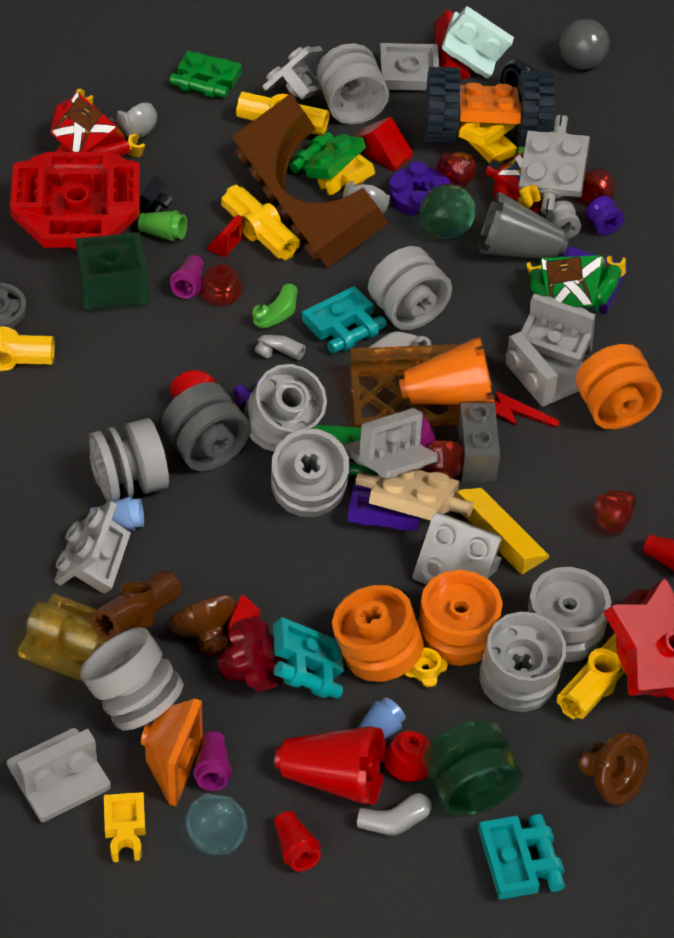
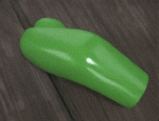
(279, 310)

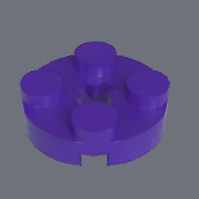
(413, 178)

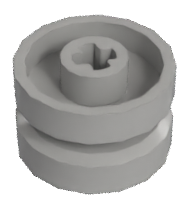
(409, 288)
(328, 470)
(575, 605)

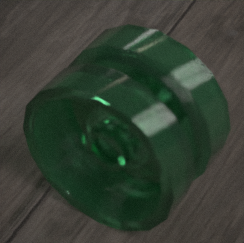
(472, 768)

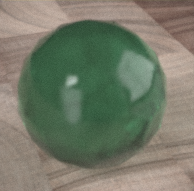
(447, 211)

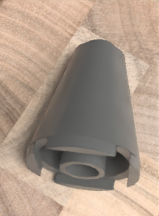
(520, 232)

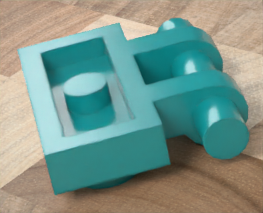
(339, 312)
(311, 650)
(510, 859)

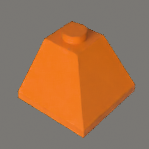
(173, 746)

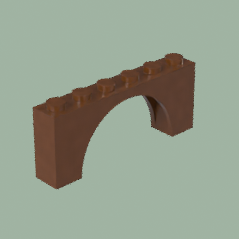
(329, 227)

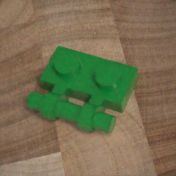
(206, 74)
(327, 155)

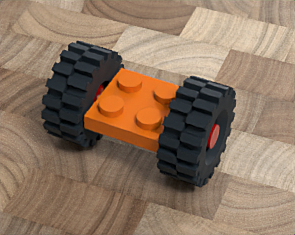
(448, 101)

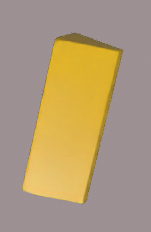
(516, 544)

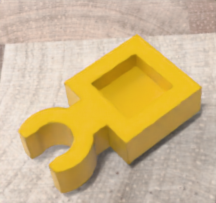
(357, 170)
(124, 821)

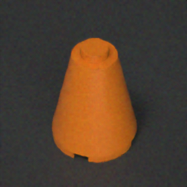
(450, 378)

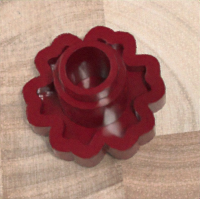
(251, 655)

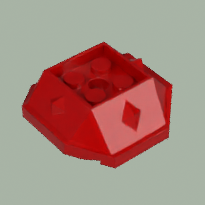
(74, 196)

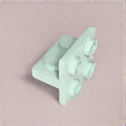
(475, 41)

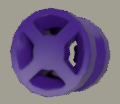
(604, 215)

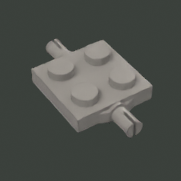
(555, 163)

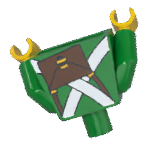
(577, 280)

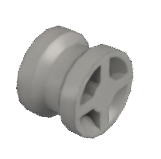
(565, 218)

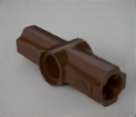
(136, 604)

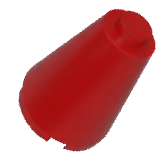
(336, 762)

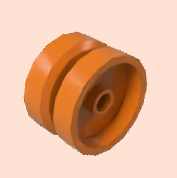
(618, 386)
(458, 615)
(378, 633)

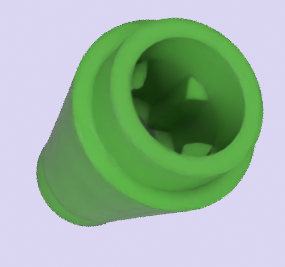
(165, 224)

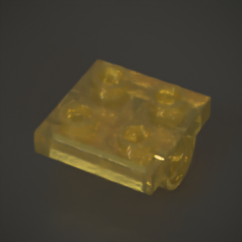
(60, 636)

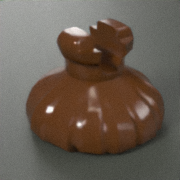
(206, 623)
(617, 767)

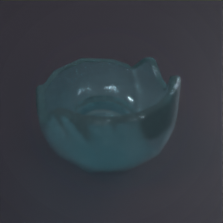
(216, 824)

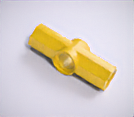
(252, 106)
(260, 222)
(24, 349)
(592, 682)

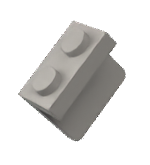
(540, 374)

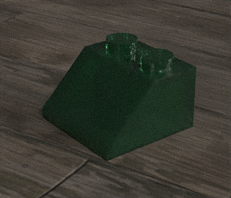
(112, 271)

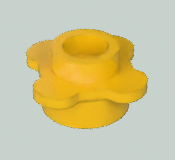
(434, 662)

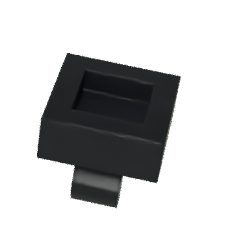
(153, 199)

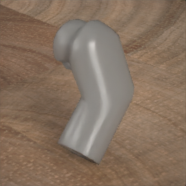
(280, 343)

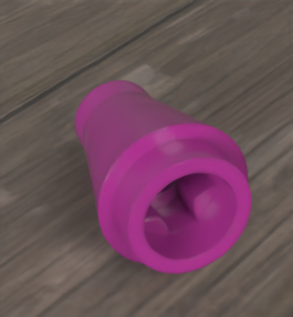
(187, 278)
(212, 765)

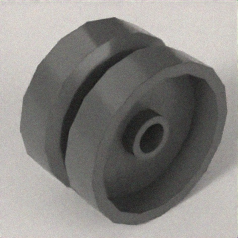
(205, 426)

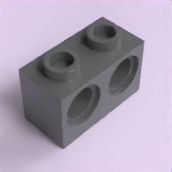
(480, 441)

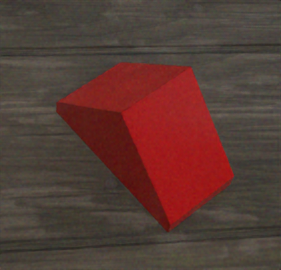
(385, 144)

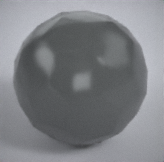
(584, 44)

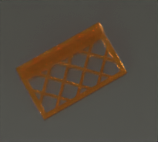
(391, 362)

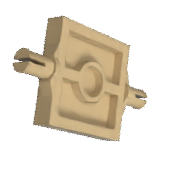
(415, 493)

